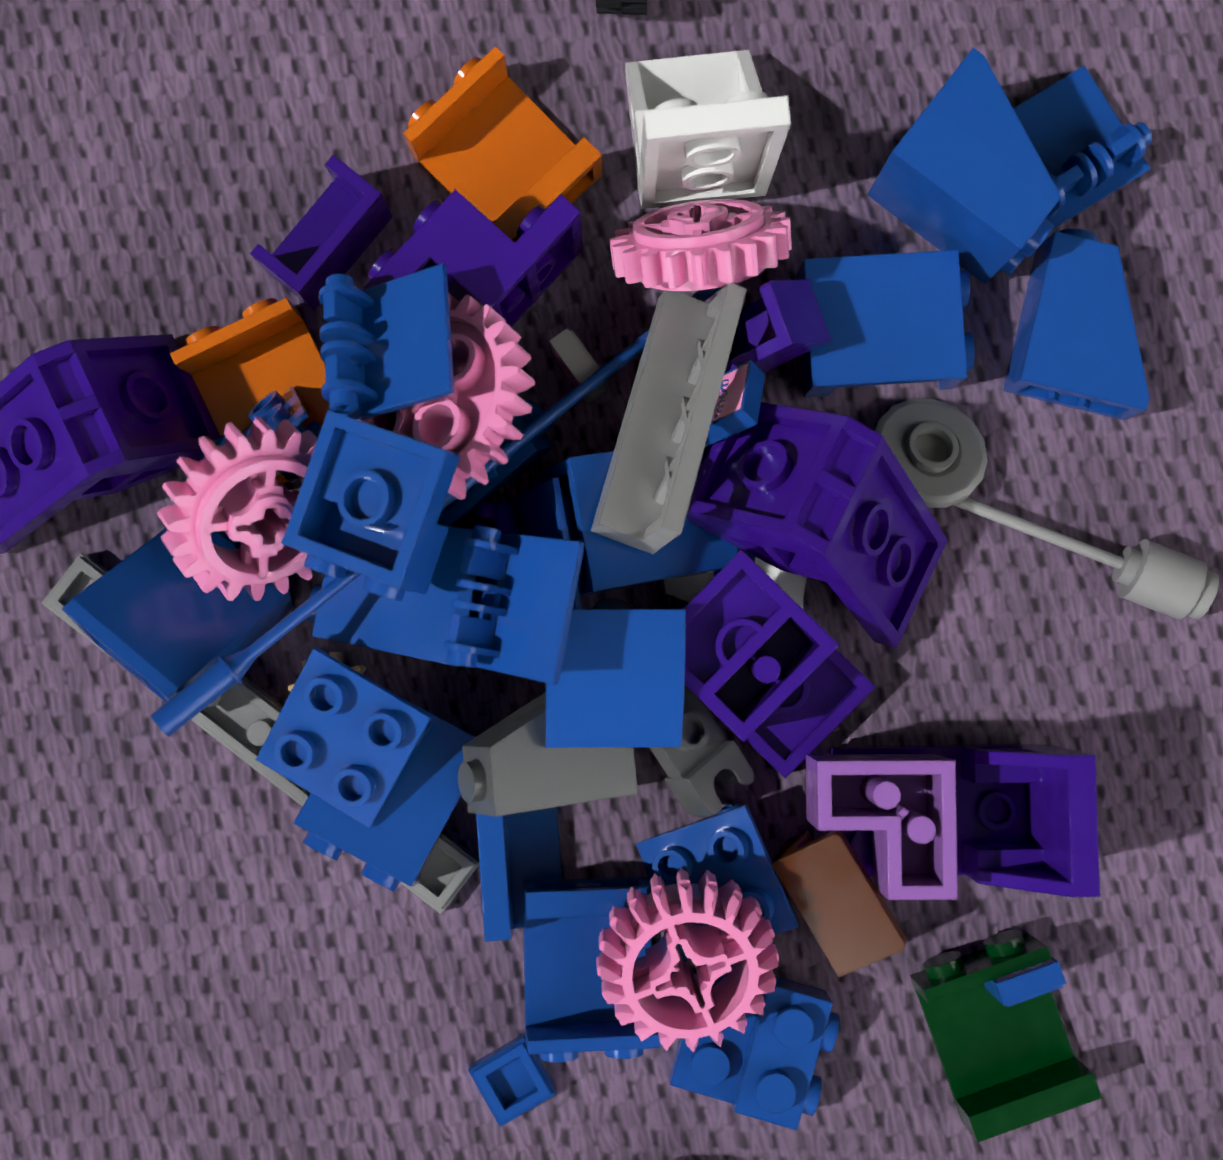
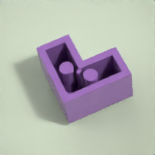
(906, 806)

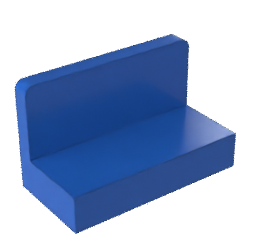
(510, 852)

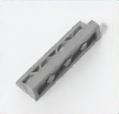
(668, 419)

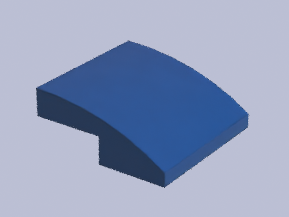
(619, 681)

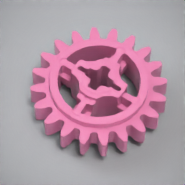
(701, 244)
(238, 495)

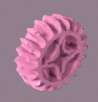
(660, 988)

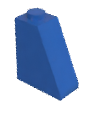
(1078, 330)

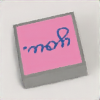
(575, 361)

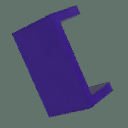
(328, 235)
(778, 326)

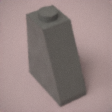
(514, 773)

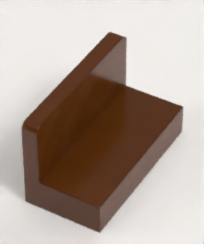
(838, 901)

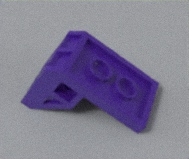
(92, 424)
(824, 505)
(1019, 815)

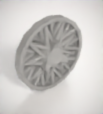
(936, 449)

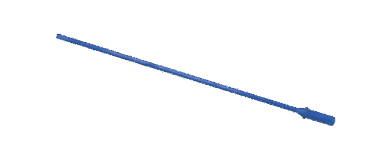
(233, 667)

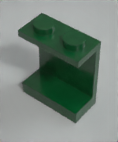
(1000, 1059)

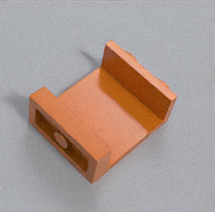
(499, 146)
(251, 359)

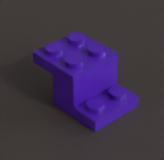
(483, 258)
(767, 665)

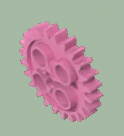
(484, 397)

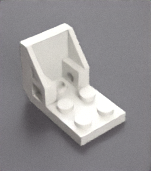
(703, 128)

